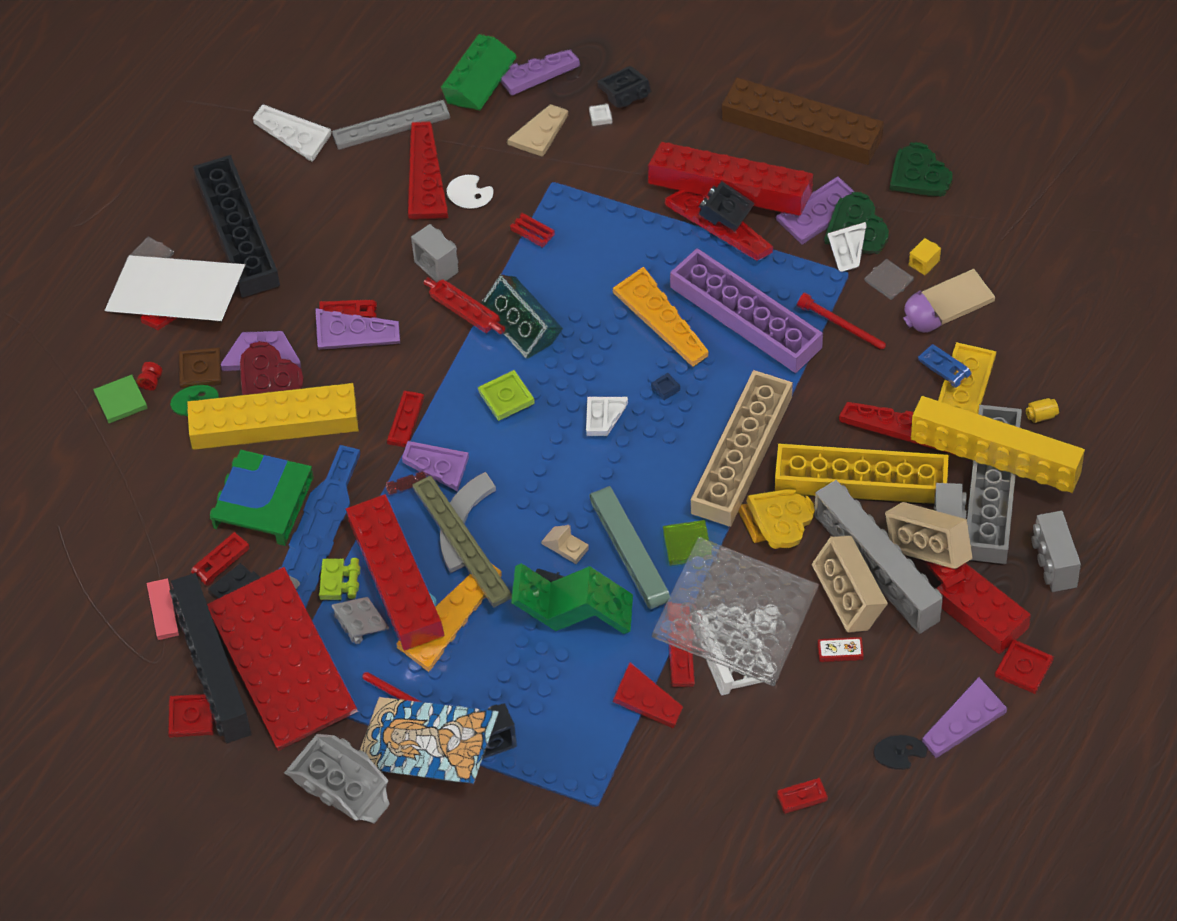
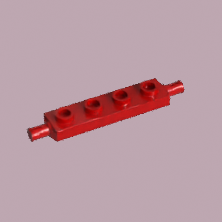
(464, 306)

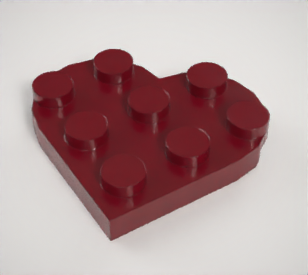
(266, 372)

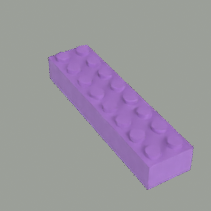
(746, 310)

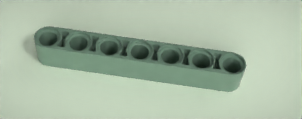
(629, 547)

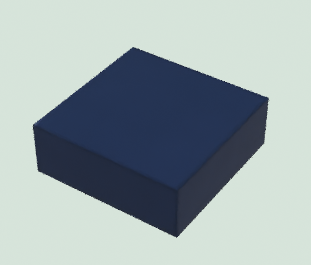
(665, 386)

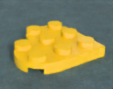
(781, 516)

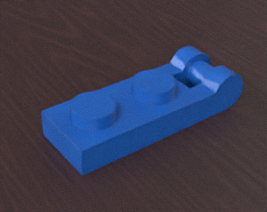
(944, 365)

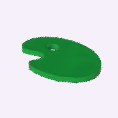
(179, 401)

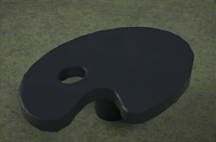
(893, 752)

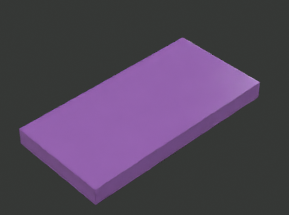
(816, 213)

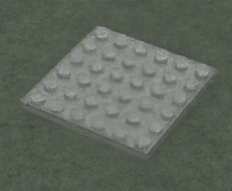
(735, 611)

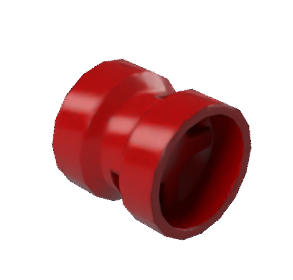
(149, 376)

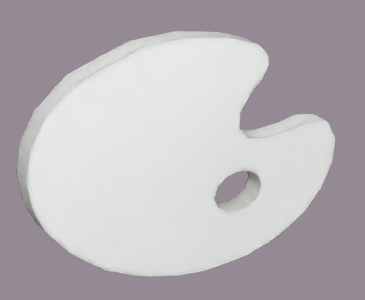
(463, 191)

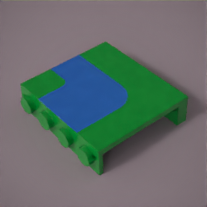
(263, 494)

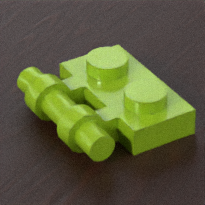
(332, 579)

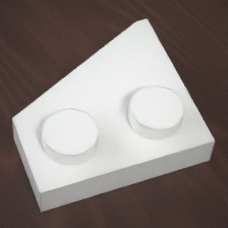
(847, 246)
(603, 414)

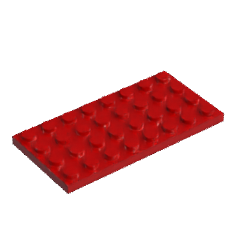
(281, 658)

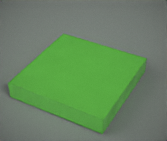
(120, 399)

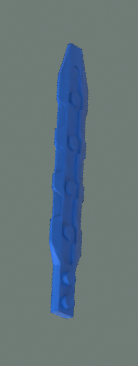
(320, 523)

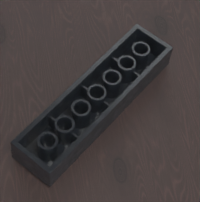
(236, 225)
(209, 659)

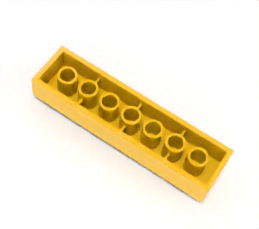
(272, 416)
(997, 444)
(862, 471)

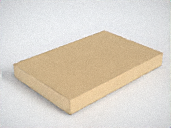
(958, 296)

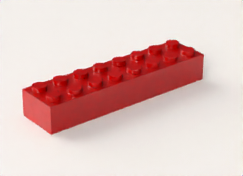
(700, 170)
(395, 572)

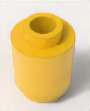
(1042, 410)

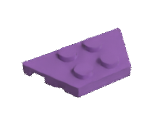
(275, 338)

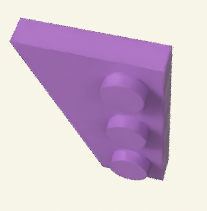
(441, 463)

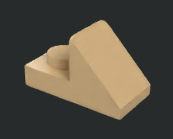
(565, 544)

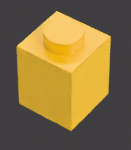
(924, 256)

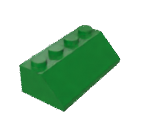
(478, 73)

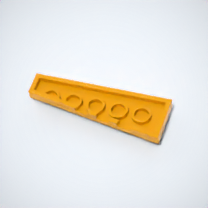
(652, 306)
(453, 614)

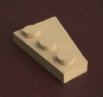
(540, 131)

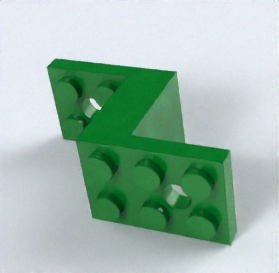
(572, 598)

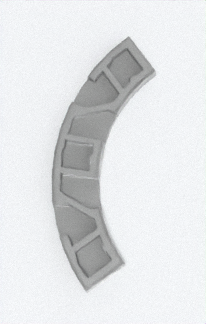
(462, 503)

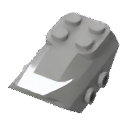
(341, 777)

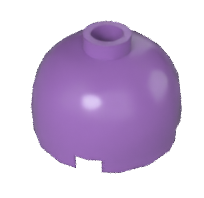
(920, 314)

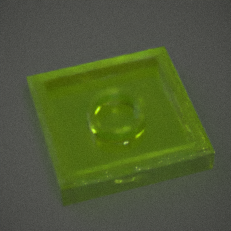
(682, 538)

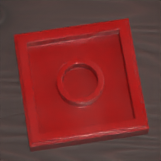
(1024, 666)
(190, 716)

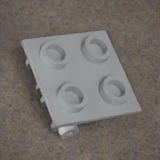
(359, 618)

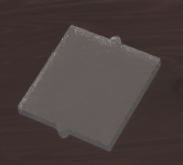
(152, 248)
(889, 279)

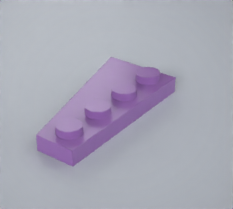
(537, 71)
(345, 330)
(967, 716)

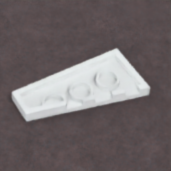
(293, 131)

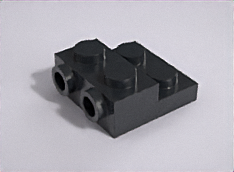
(625, 86)
(725, 206)
(232, 581)

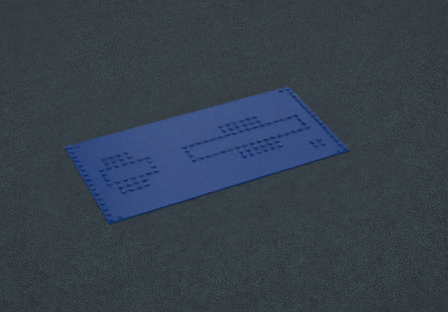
(547, 466)

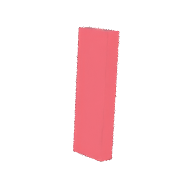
(162, 609)

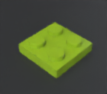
(506, 395)

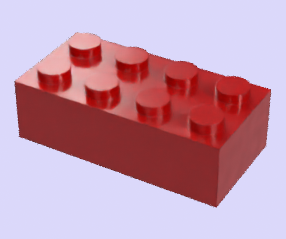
(985, 610)

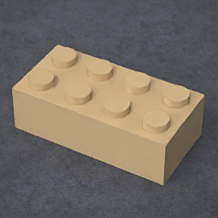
(929, 535)
(849, 583)

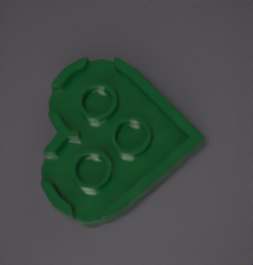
(920, 172)
(857, 209)

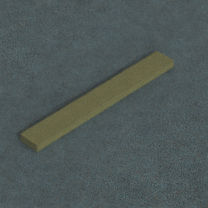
(462, 541)

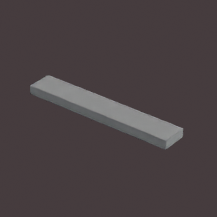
(389, 124)

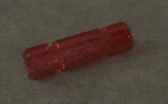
(404, 483)

